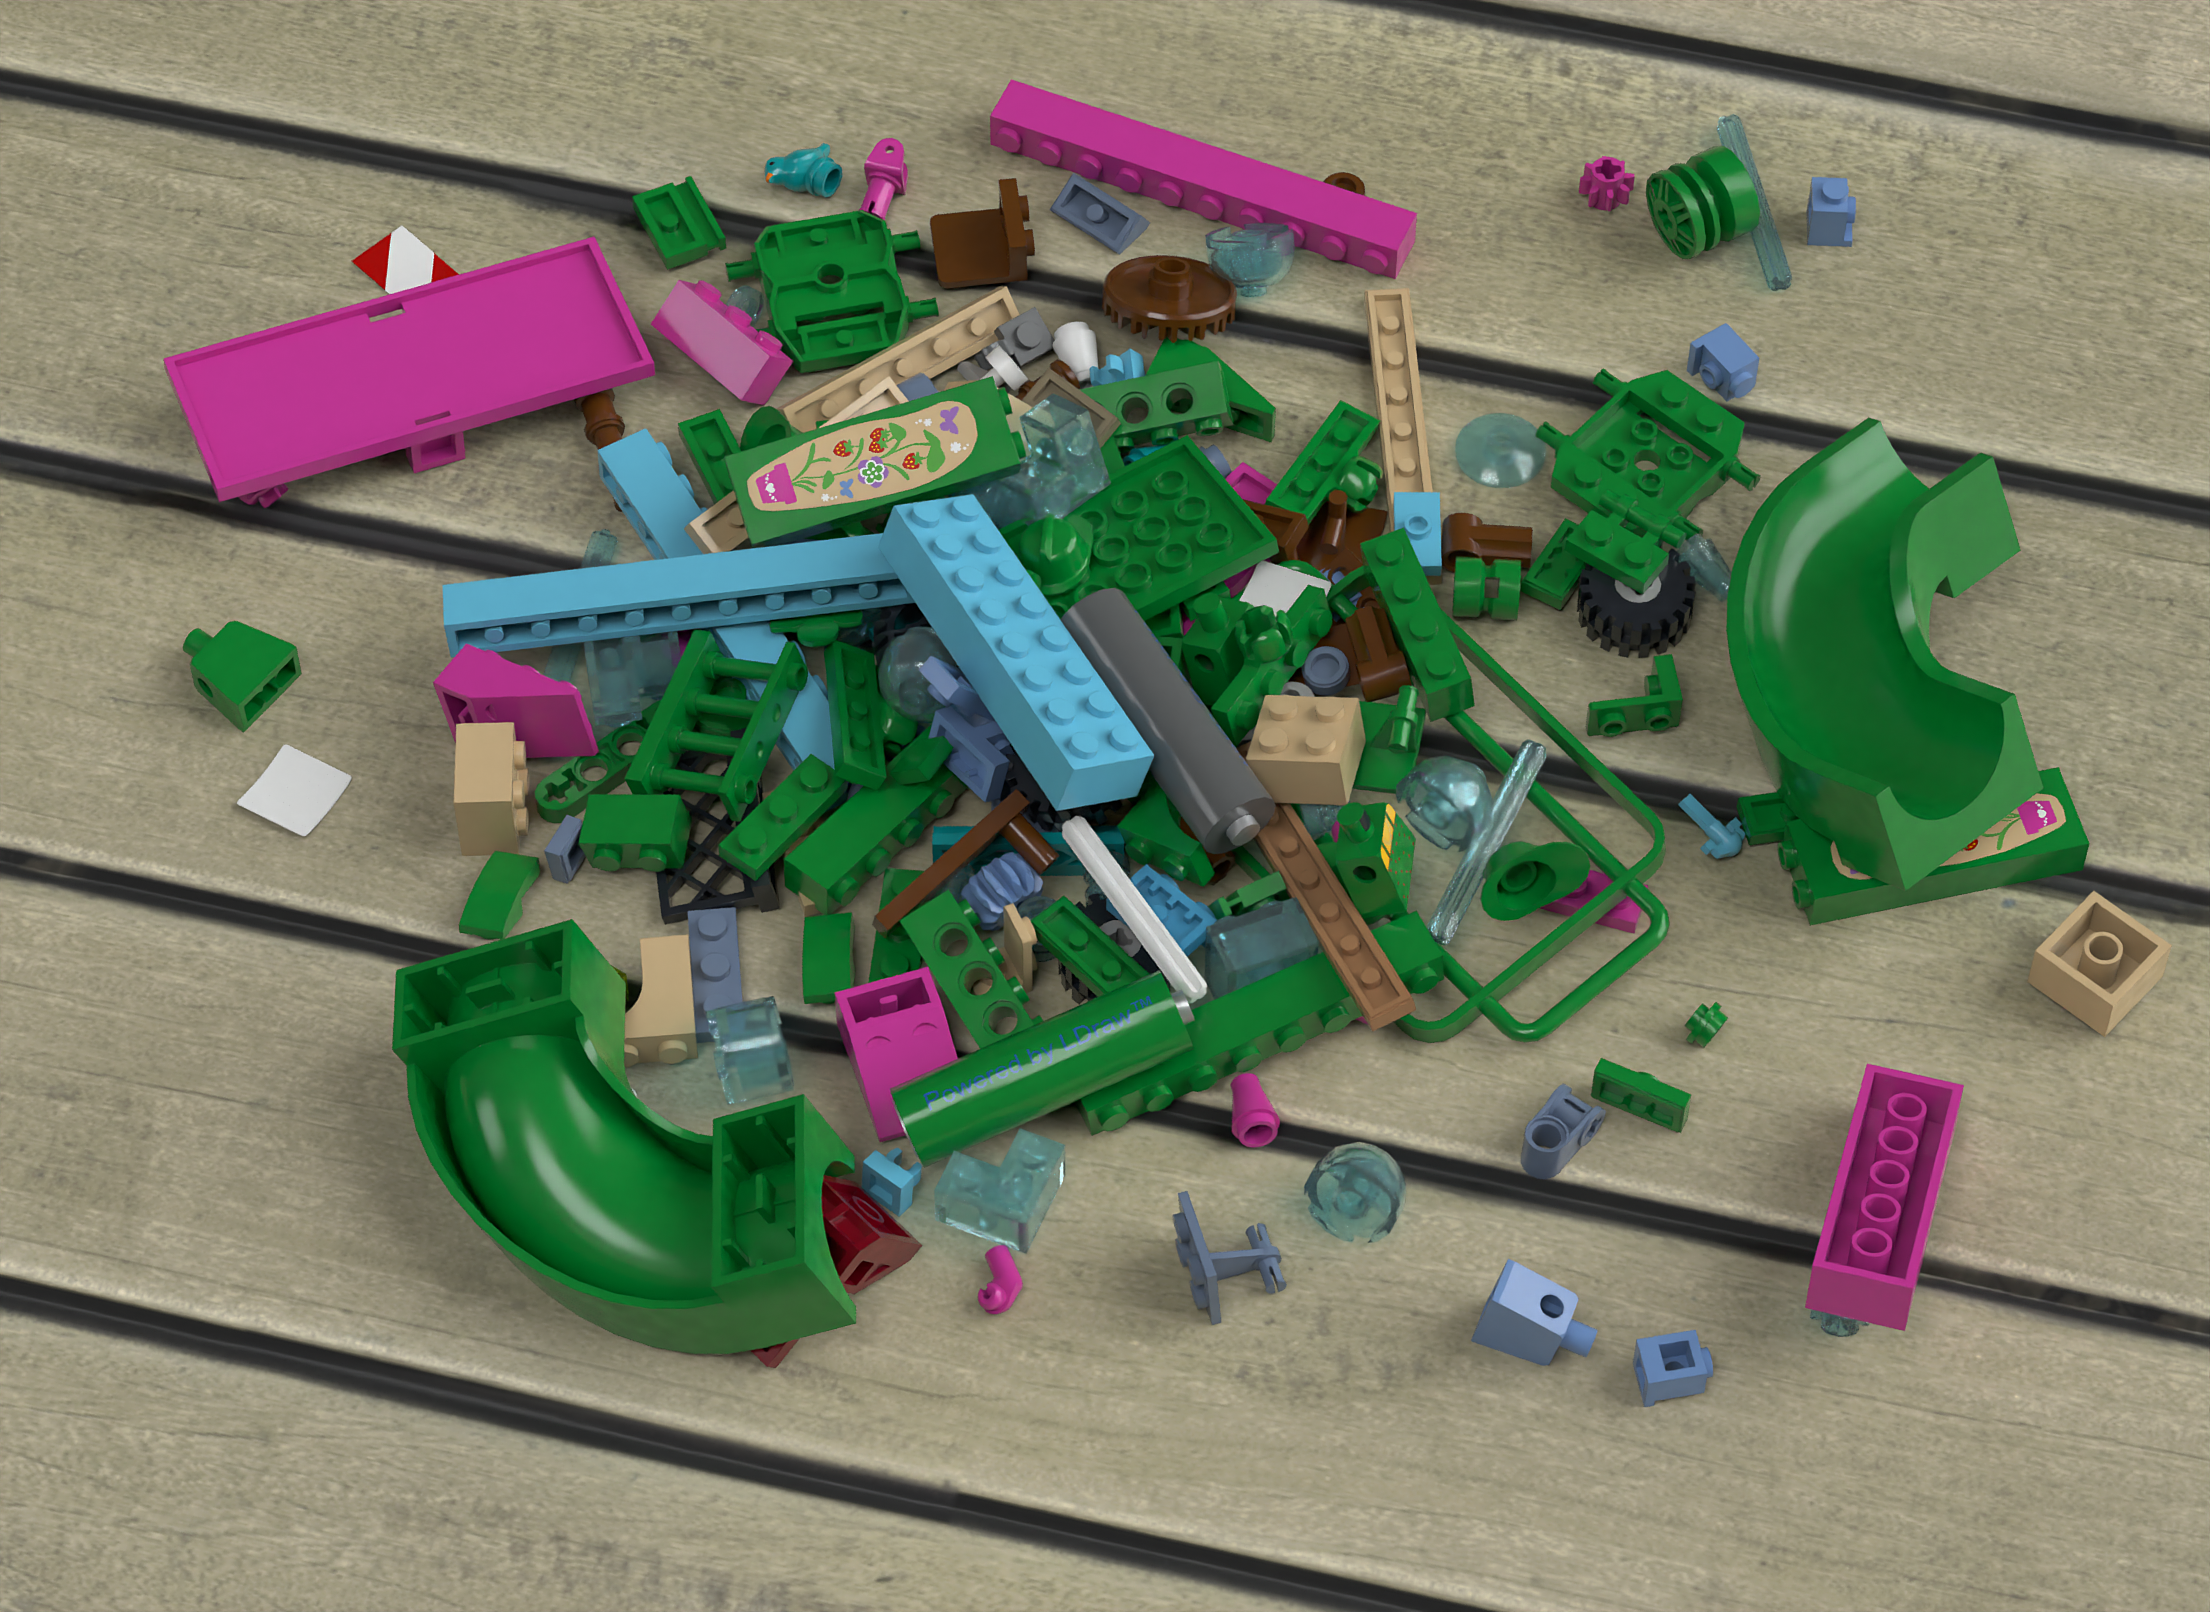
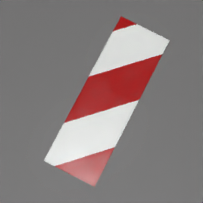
(402, 262)

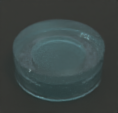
(749, 301)

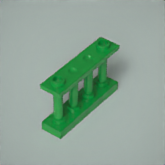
(690, 697)

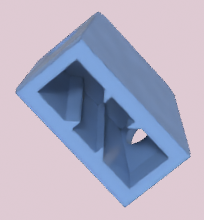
(1531, 1317)

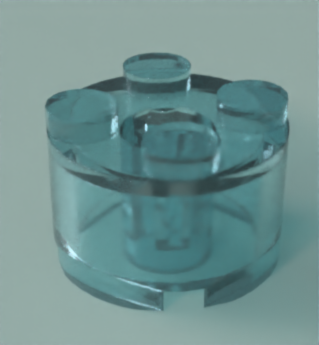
(750, 1050)

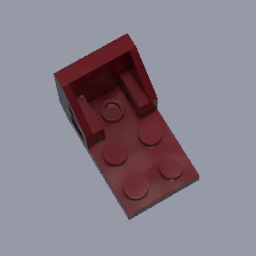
(862, 1244)

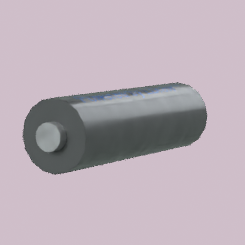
(1191, 751)

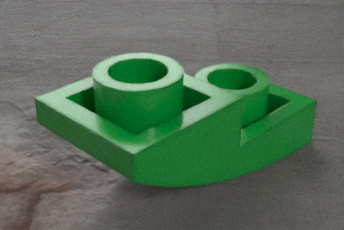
(497, 894)
(827, 956)

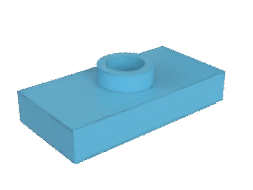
(1421, 520)

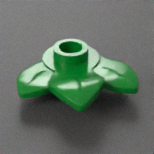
(817, 629)

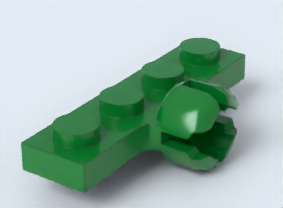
(1332, 464)
(1270, 657)
(860, 718)

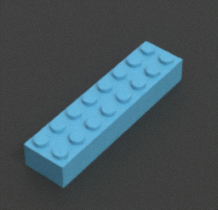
(1015, 652)

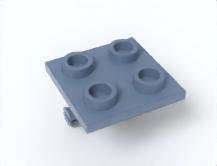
(1211, 1267)

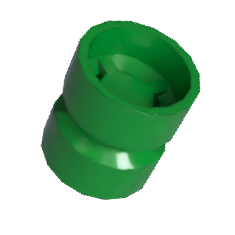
(1470, 588)

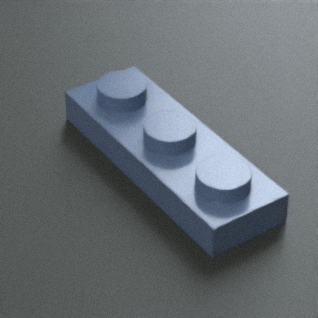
(713, 964)

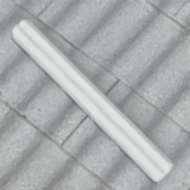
(1133, 909)

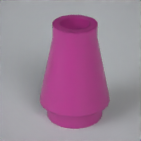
(1252, 1113)

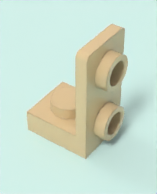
(1017, 952)

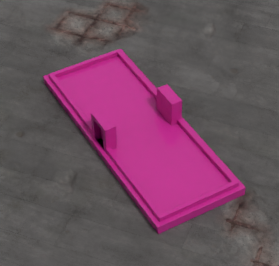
(451, 362)

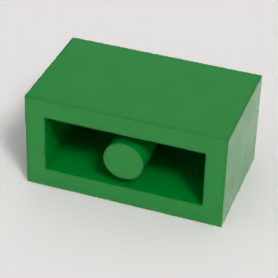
(635, 831)

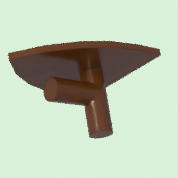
(1338, 529)

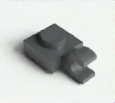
(1021, 338)

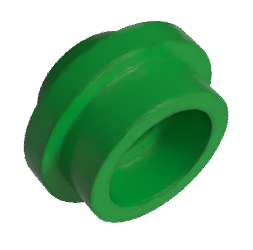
(1705, 1024)

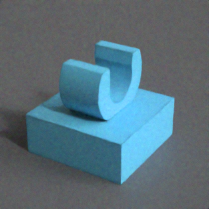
(1118, 368)
(888, 1181)

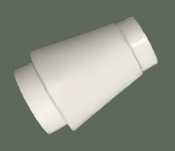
(1078, 349)

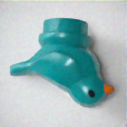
(806, 171)

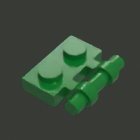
(1620, 552)

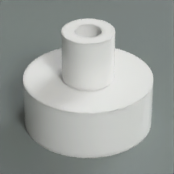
(1004, 369)

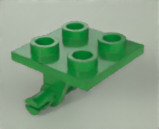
(1391, 741)

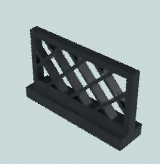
(760, 892)

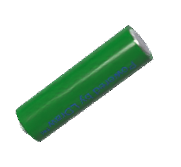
(1043, 1068)

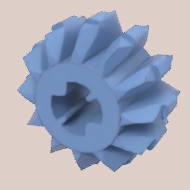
(1000, 884)

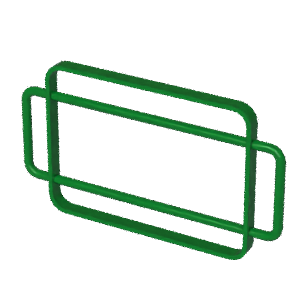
(1625, 882)

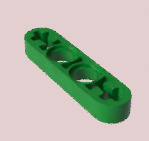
(608, 758)

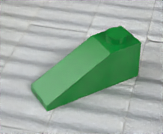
(1249, 409)

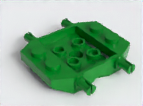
(859, 251)
(1616, 438)

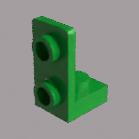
(1652, 712)

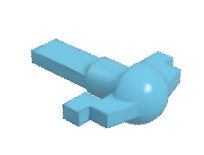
(1723, 840)

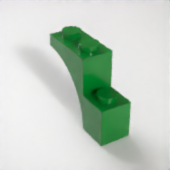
(1156, 837)

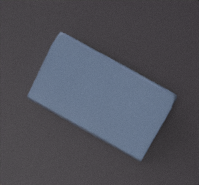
(1098, 214)

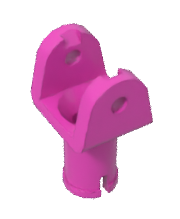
(885, 176)

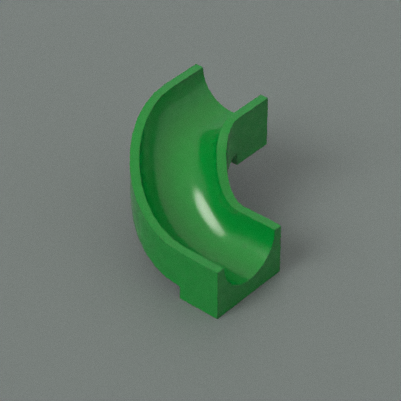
(1839, 662)
(590, 1188)

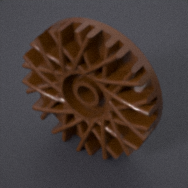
(1170, 295)

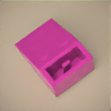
(489, 689)
(891, 1036)

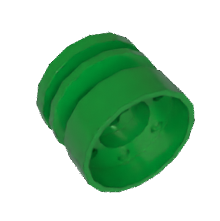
(1702, 202)

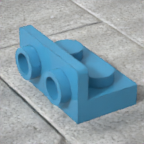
(1176, 911)

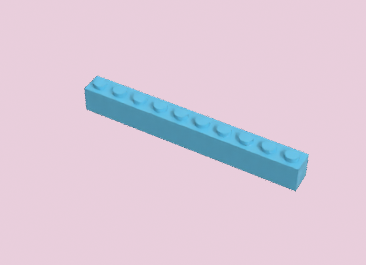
(659, 509)
(670, 595)

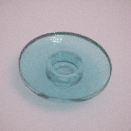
(1495, 462)

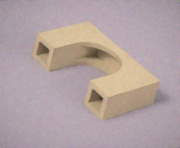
(663, 1017)

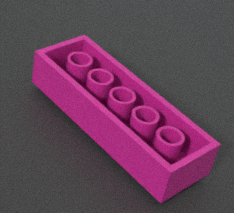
(1884, 1197)

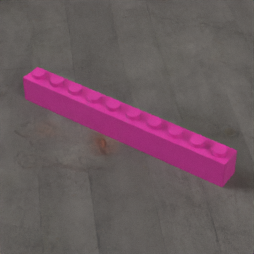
(1201, 178)

